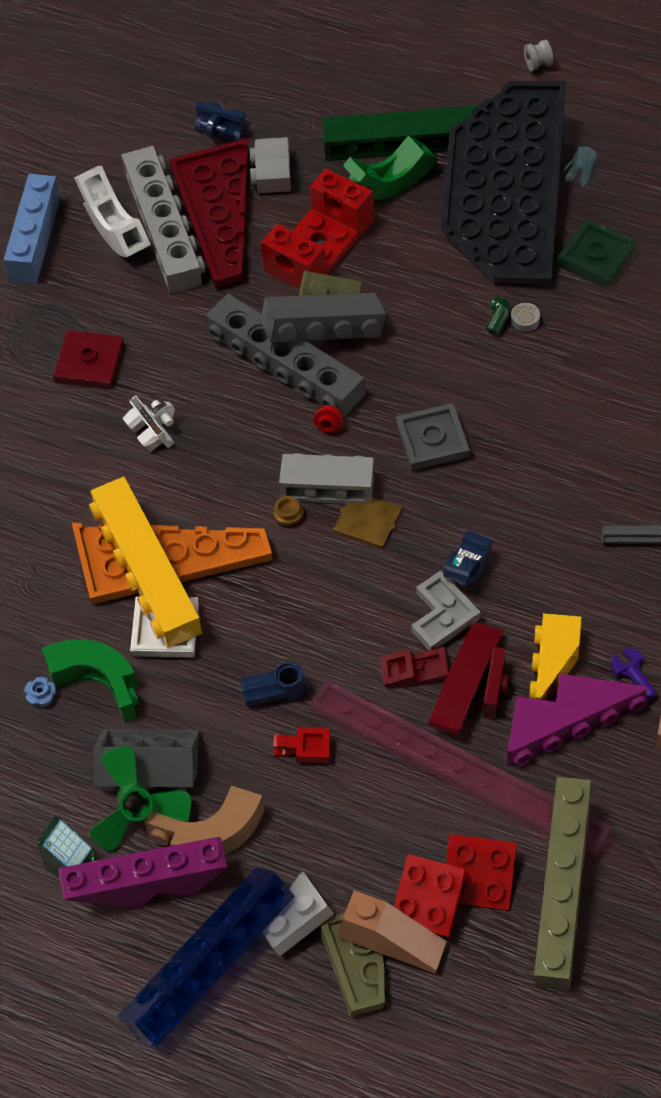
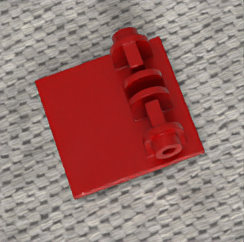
(488, 869)
(430, 893)

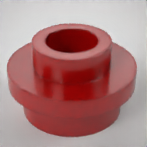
(328, 419)

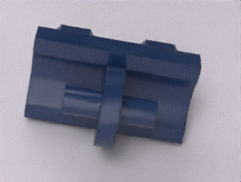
(219, 121)

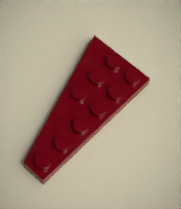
(215, 199)

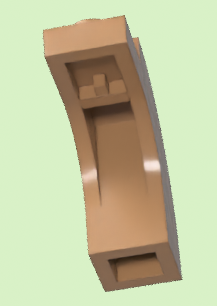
(232, 823)

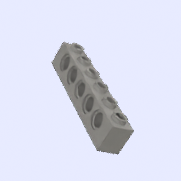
(162, 219)

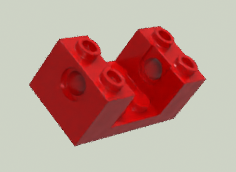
(337, 215)

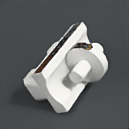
(141, 415)

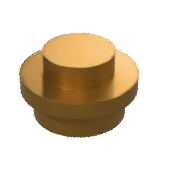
(287, 511)

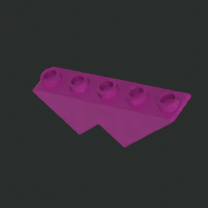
(578, 708)
(140, 876)

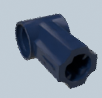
(272, 686)

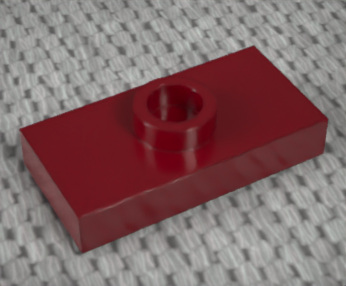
(496, 683)

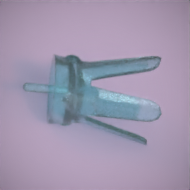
(583, 159)

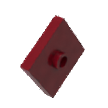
(88, 359)

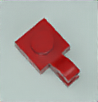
(309, 745)

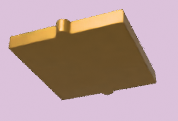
(368, 521)

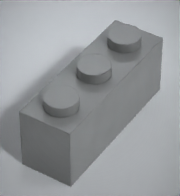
(327, 478)

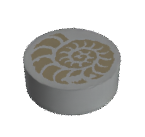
(525, 317)

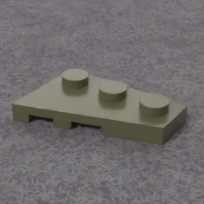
(356, 969)

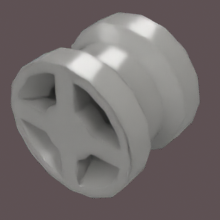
(538, 55)

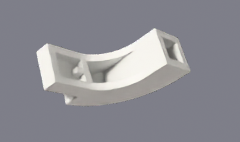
(118, 229)

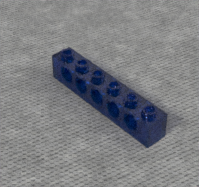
(205, 957)

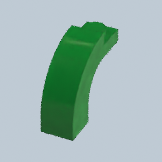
(395, 173)
(93, 661)

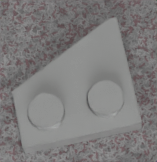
(299, 917)

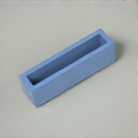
(32, 229)

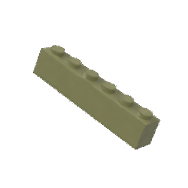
(563, 883)

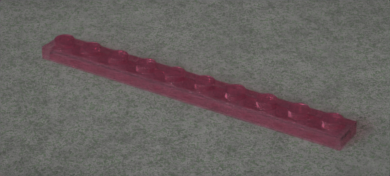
(446, 761)

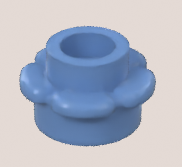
(43, 698)

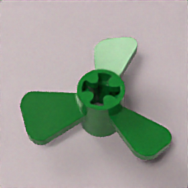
(122, 767)

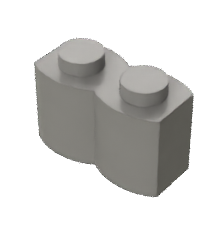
(271, 164)

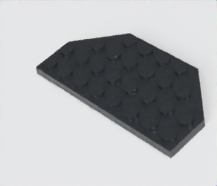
(506, 182)

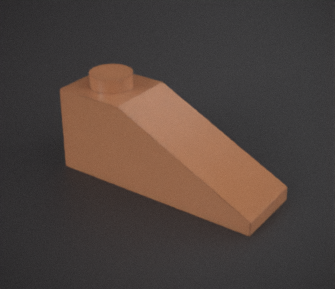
(390, 932)

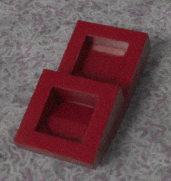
(418, 669)

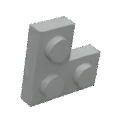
(449, 615)

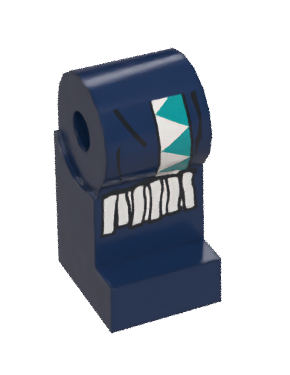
(469, 559)

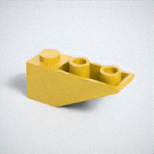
(558, 652)

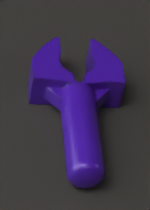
(632, 671)

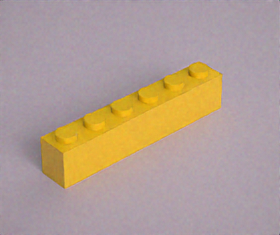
(145, 562)

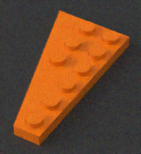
(190, 552)

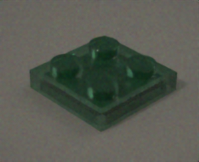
(596, 252)

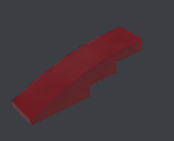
(465, 678)

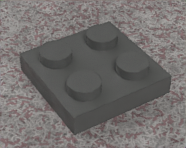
(432, 436)

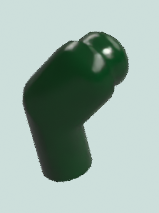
(501, 312)

